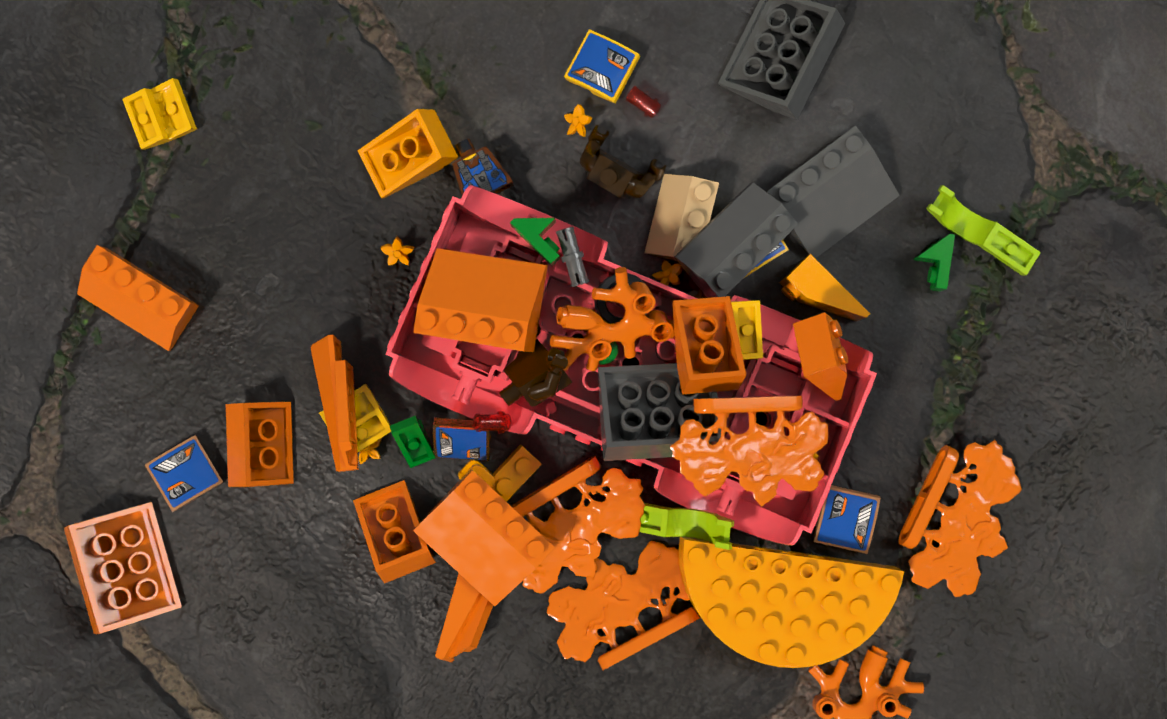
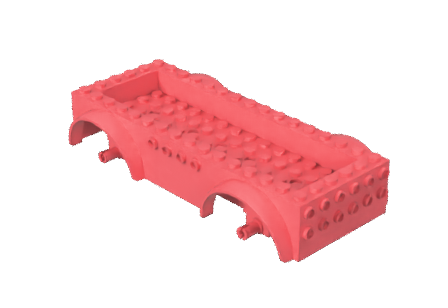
(472, 383)

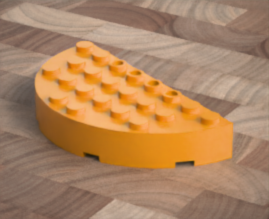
(786, 603)

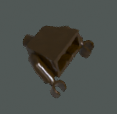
(614, 174)
(536, 375)

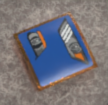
(459, 440)

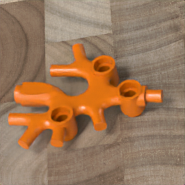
(596, 343)
(873, 694)

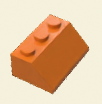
(259, 444)

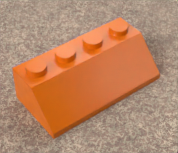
(135, 297)

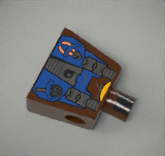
(479, 169)

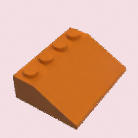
(482, 300)
(483, 538)
(122, 567)

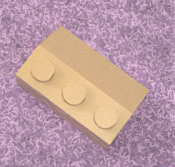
(680, 213)

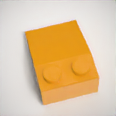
(407, 152)
(816, 287)

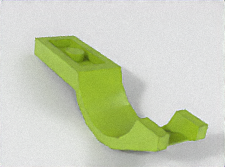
(983, 232)
(687, 523)

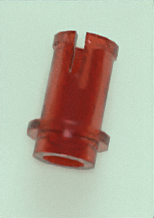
(643, 102)
(492, 422)

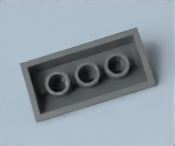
(735, 241)

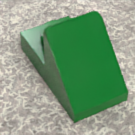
(532, 231)
(941, 255)
(413, 441)

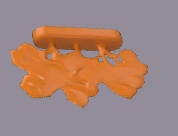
(758, 455)
(966, 526)
(576, 530)
(616, 601)

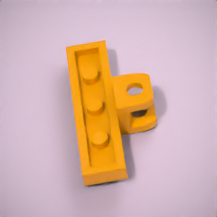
(510, 473)

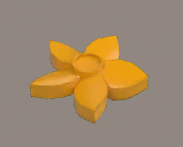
(578, 121)
(397, 251)
(669, 273)
(370, 451)

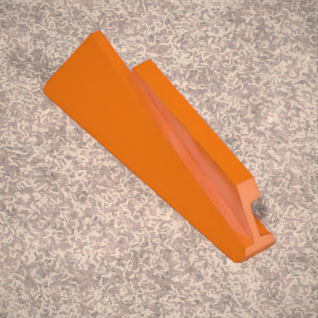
(338, 401)
(464, 621)

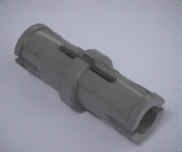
(572, 256)

